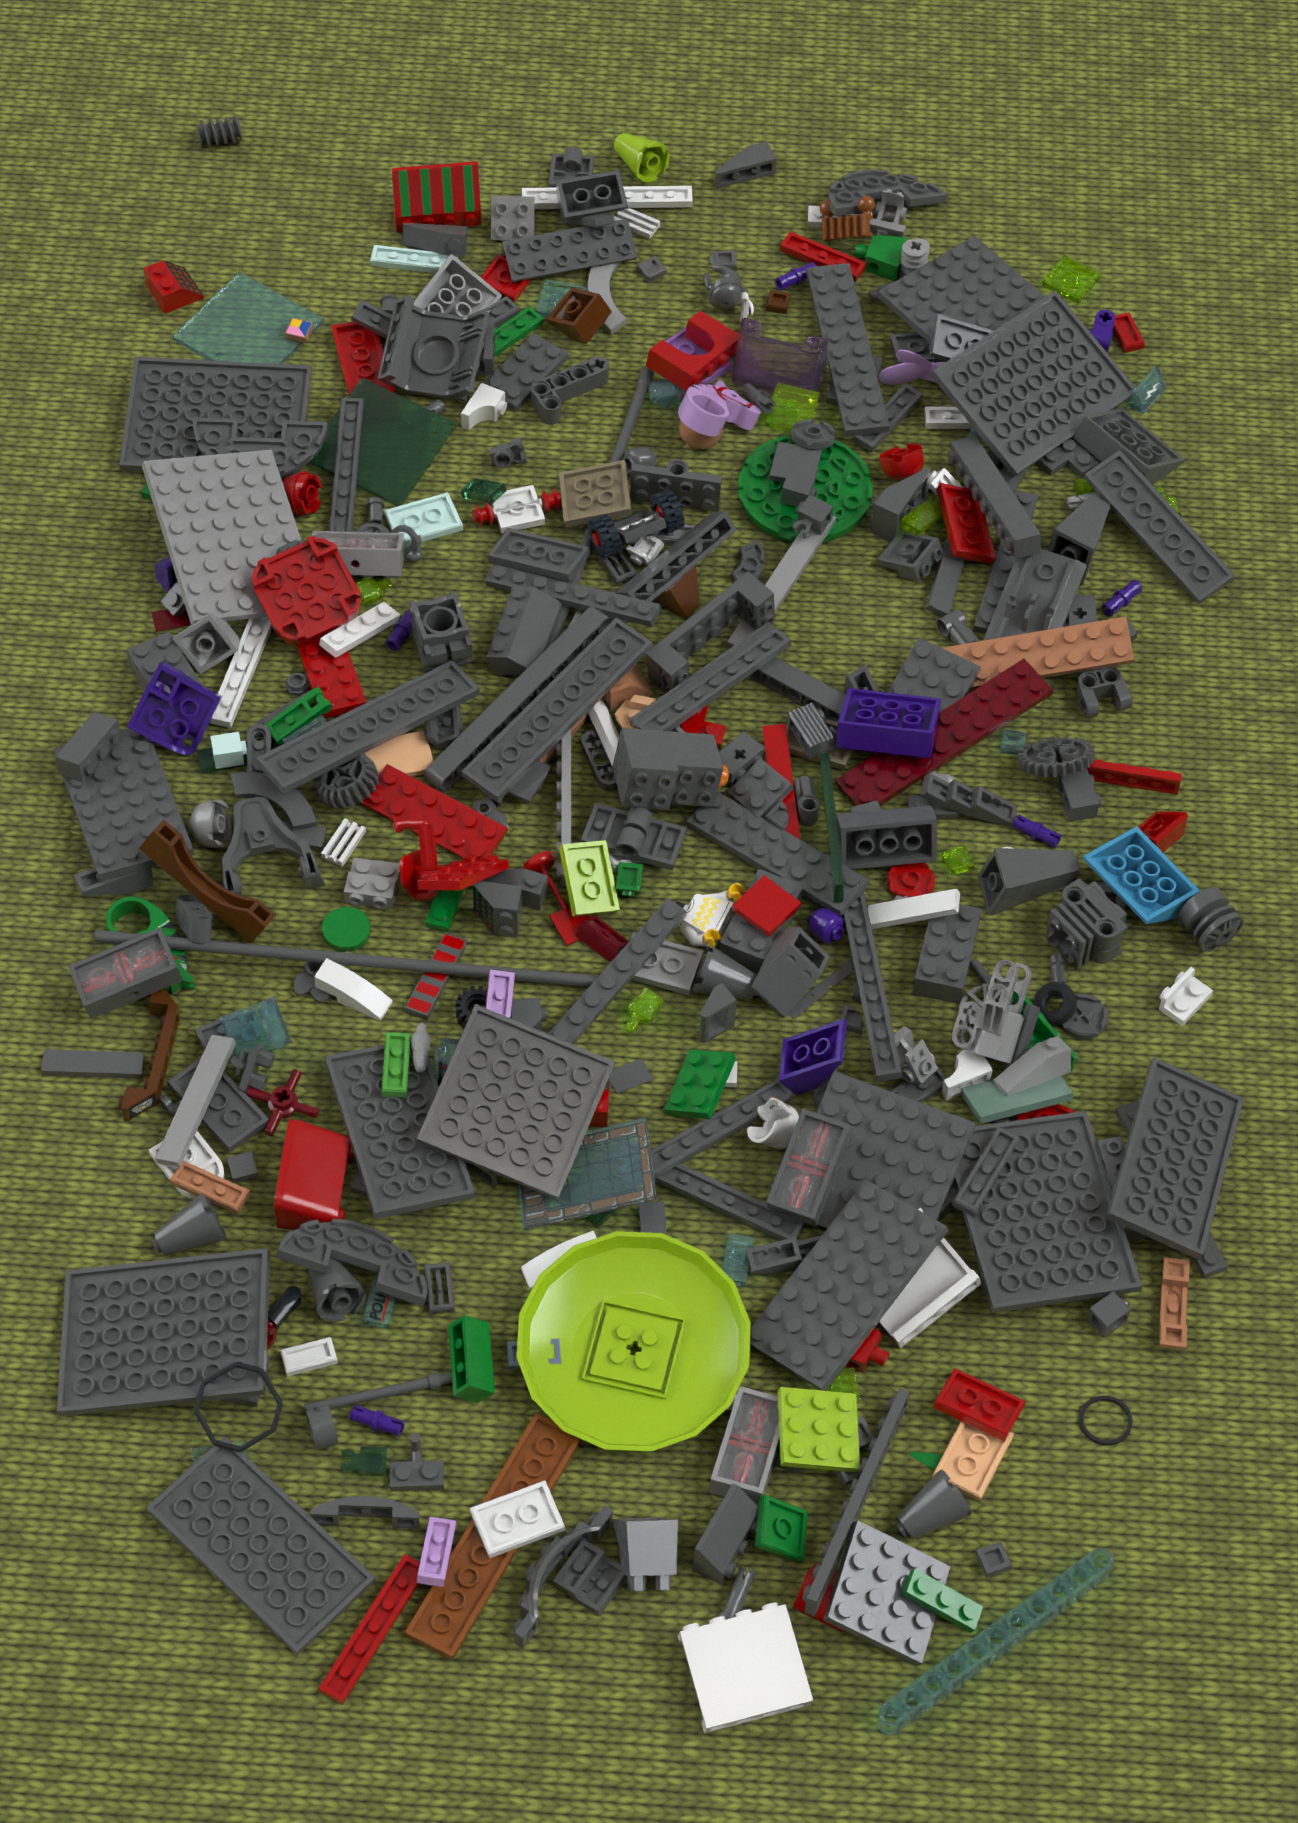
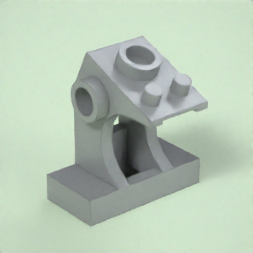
(892, 210)
(915, 1062)

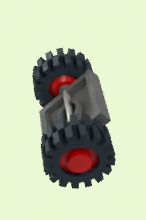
(666, 517)

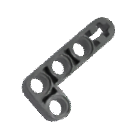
(567, 384)

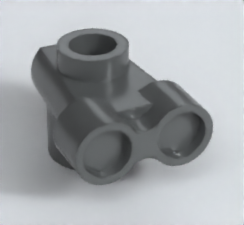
(507, 453)

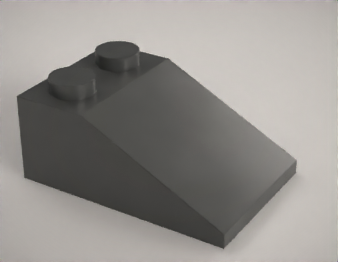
(896, 503)

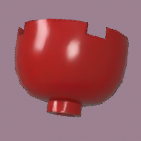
(902, 463)

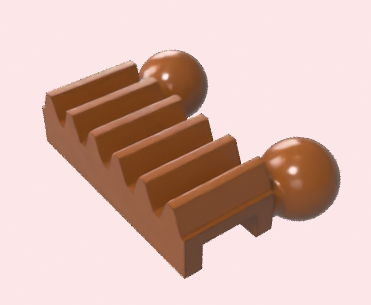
(850, 226)

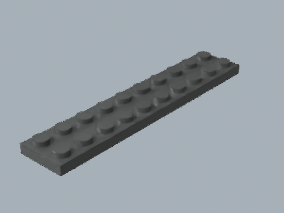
(848, 350)
(556, 709)
(367, 726)

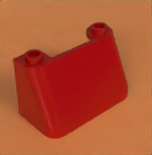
(311, 1175)

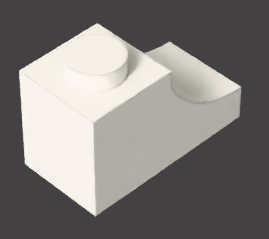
(484, 405)
(970, 1070)

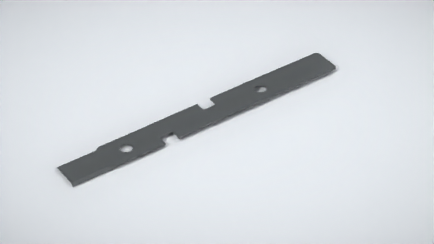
(822, 989)

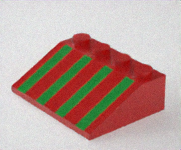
(437, 195)

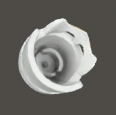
(777, 1126)

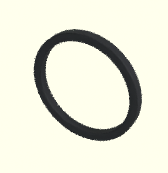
(1097, 1440)

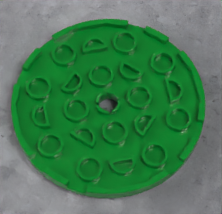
(840, 482)

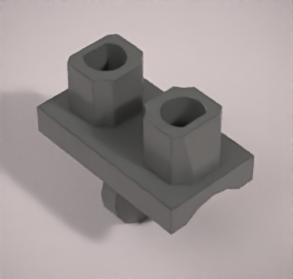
(257, 1057)

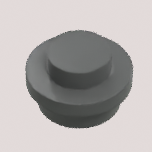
(297, 684)

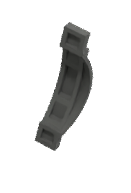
(551, 1556)

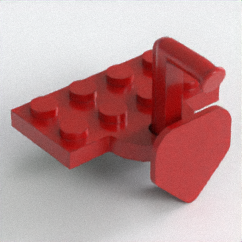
(424, 877)

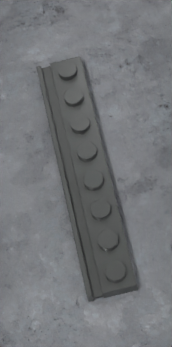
(712, 680)

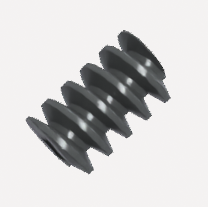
(219, 131)

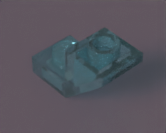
(665, 393)

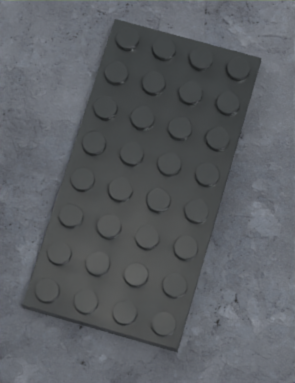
(124, 805)
(383, 1135)
(1175, 1158)
(845, 1285)
(261, 1545)

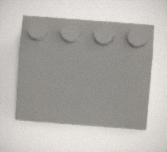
(456, 291)

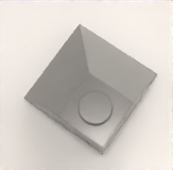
(207, 642)

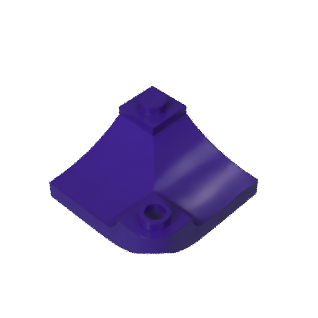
(174, 710)

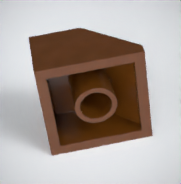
(579, 314)

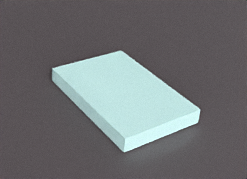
(427, 517)

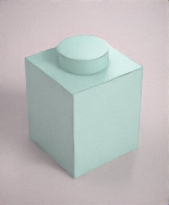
(228, 750)

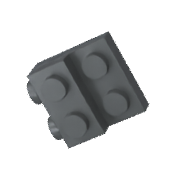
(911, 555)

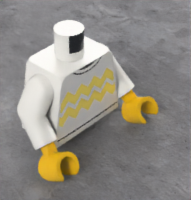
(709, 916)

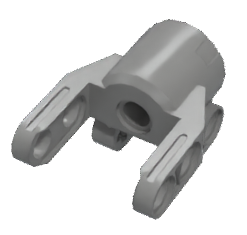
(996, 1023)

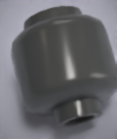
(639, 455)

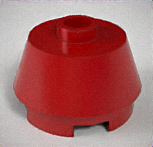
(302, 492)

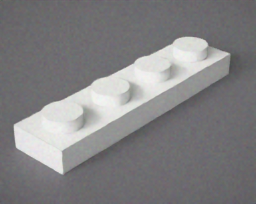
(359, 629)

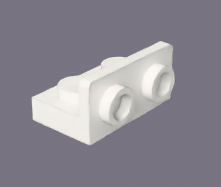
(1184, 997)

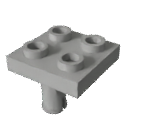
(512, 217)

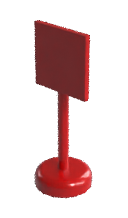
(562, 920)

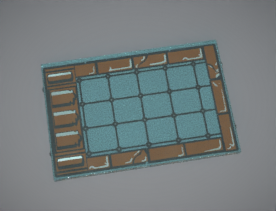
(607, 1175)

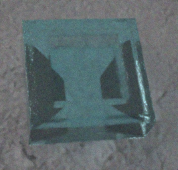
(1012, 742)

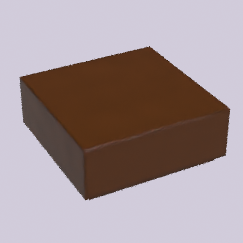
(778, 302)

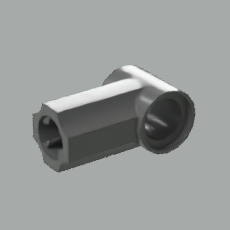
(955, 626)
(806, 800)

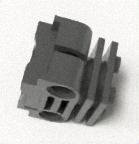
(440, 631)
(1086, 925)

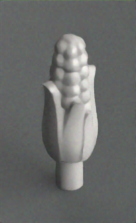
(420, 1047)

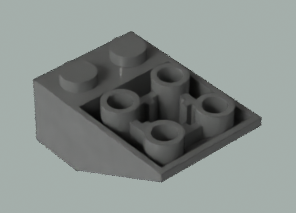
(789, 969)

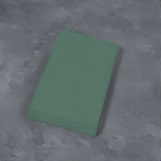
(991, 1103)

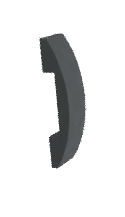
(366, 1506)

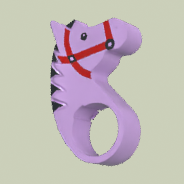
(710, 406)

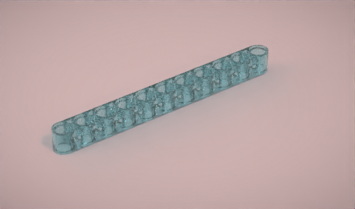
(990, 1651)

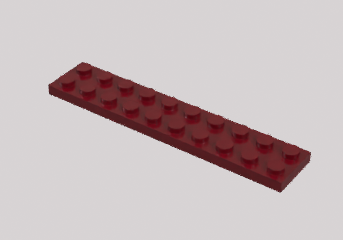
(957, 730)

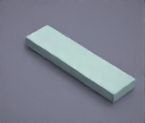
(407, 259)

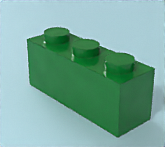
(471, 1359)

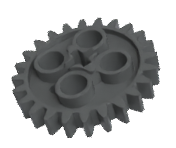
(1041, 756)

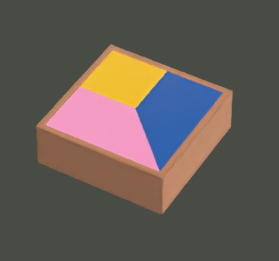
(299, 330)

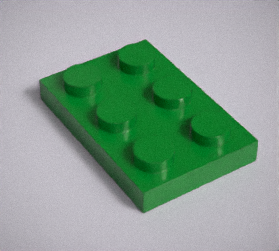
(700, 1084)

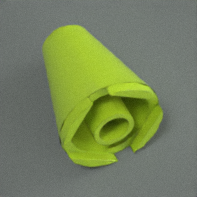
(642, 156)

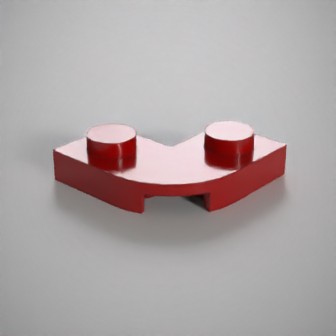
(698, 725)

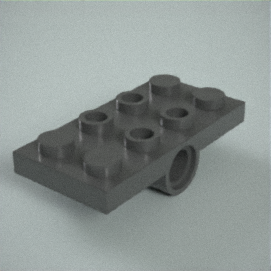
(691, 488)
(635, 835)

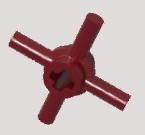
(283, 1102)

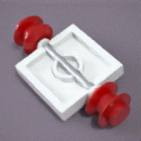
(518, 509)

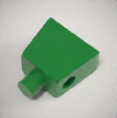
(882, 255)

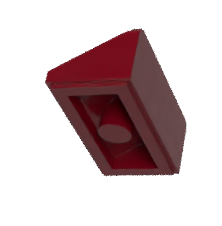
(601, 937)

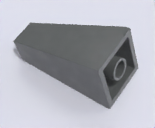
(1081, 531)
(1024, 874)

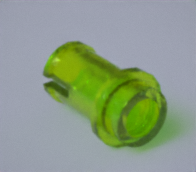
(1082, 487)

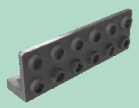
(569, 250)

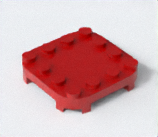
(306, 590)

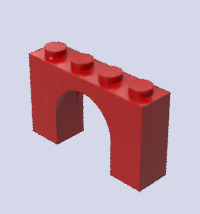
(689, 369)

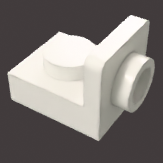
(941, 476)

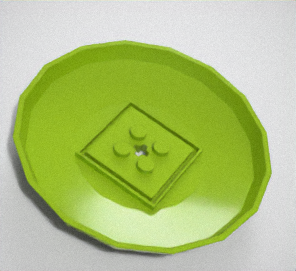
(623, 1295)

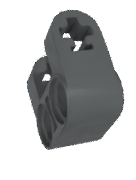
(1100, 688)

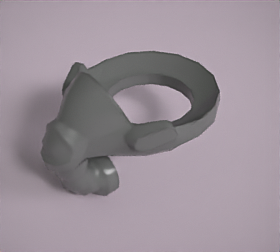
(413, 551)

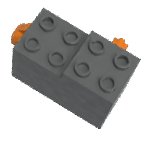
(667, 768)

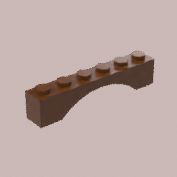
(170, 852)

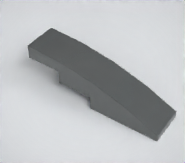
(971, 802)
(780, 1255)

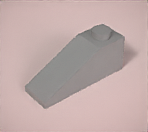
(1038, 1065)

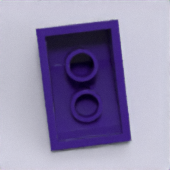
(812, 1056)

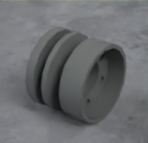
(1210, 919)

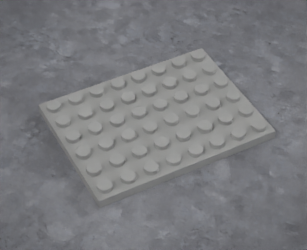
(218, 524)

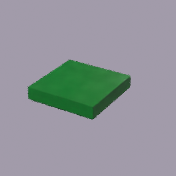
(781, 1528)

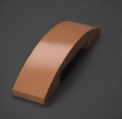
(1173, 1303)

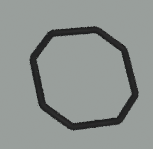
(256, 1439)

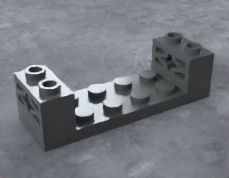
(744, 598)

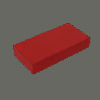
(1127, 333)

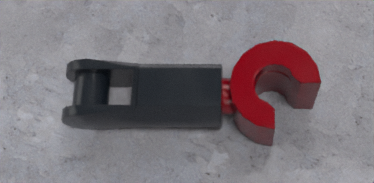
(281, 1311)

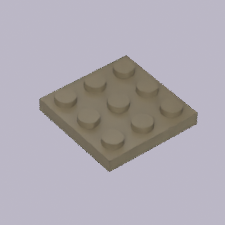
(595, 492)

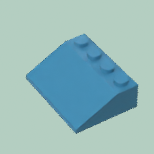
(1142, 876)

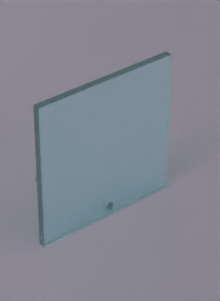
(245, 324)

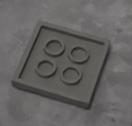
(935, 674)

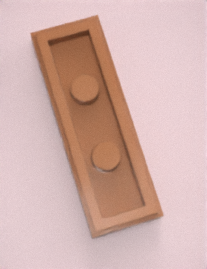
(218, 1190)

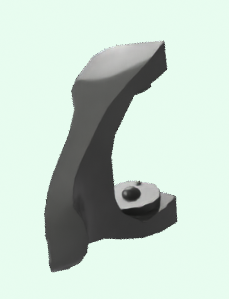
(261, 831)

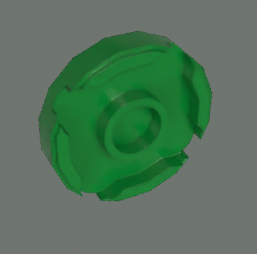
(346, 929)

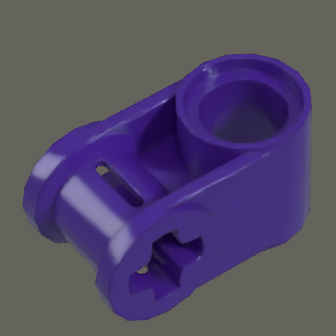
(1103, 328)

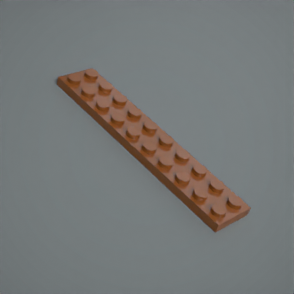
(471, 1575)

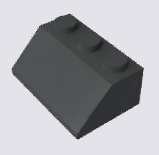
(591, 195)
(726, 1536)

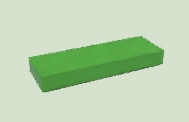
(396, 1065)

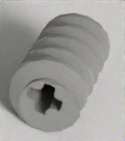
(914, 255)

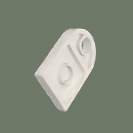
(199, 1155)

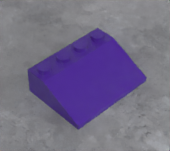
(888, 723)

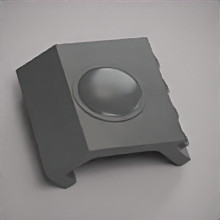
(432, 351)

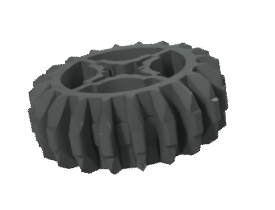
(348, 783)

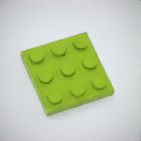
(818, 1429)

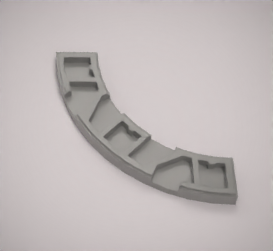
(599, 283)

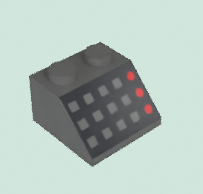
(498, 907)

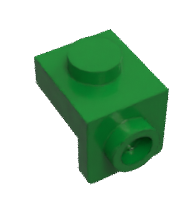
(629, 879)

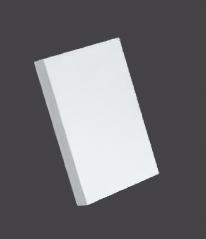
(517, 1519)

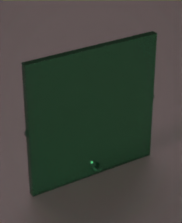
(395, 443)

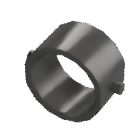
(322, 1427)

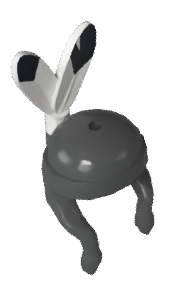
(728, 291)

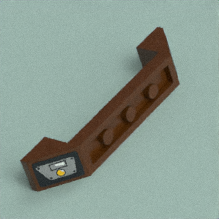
(140, 1100)

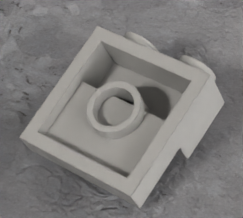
(372, 883)

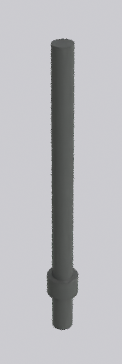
(433, 1382)

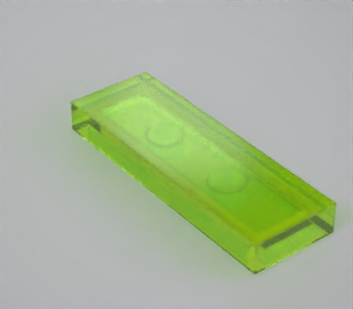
(922, 517)

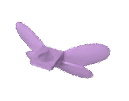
(912, 368)

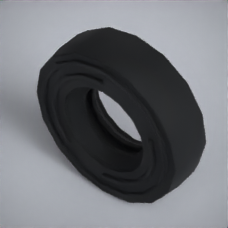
(1069, 1002)

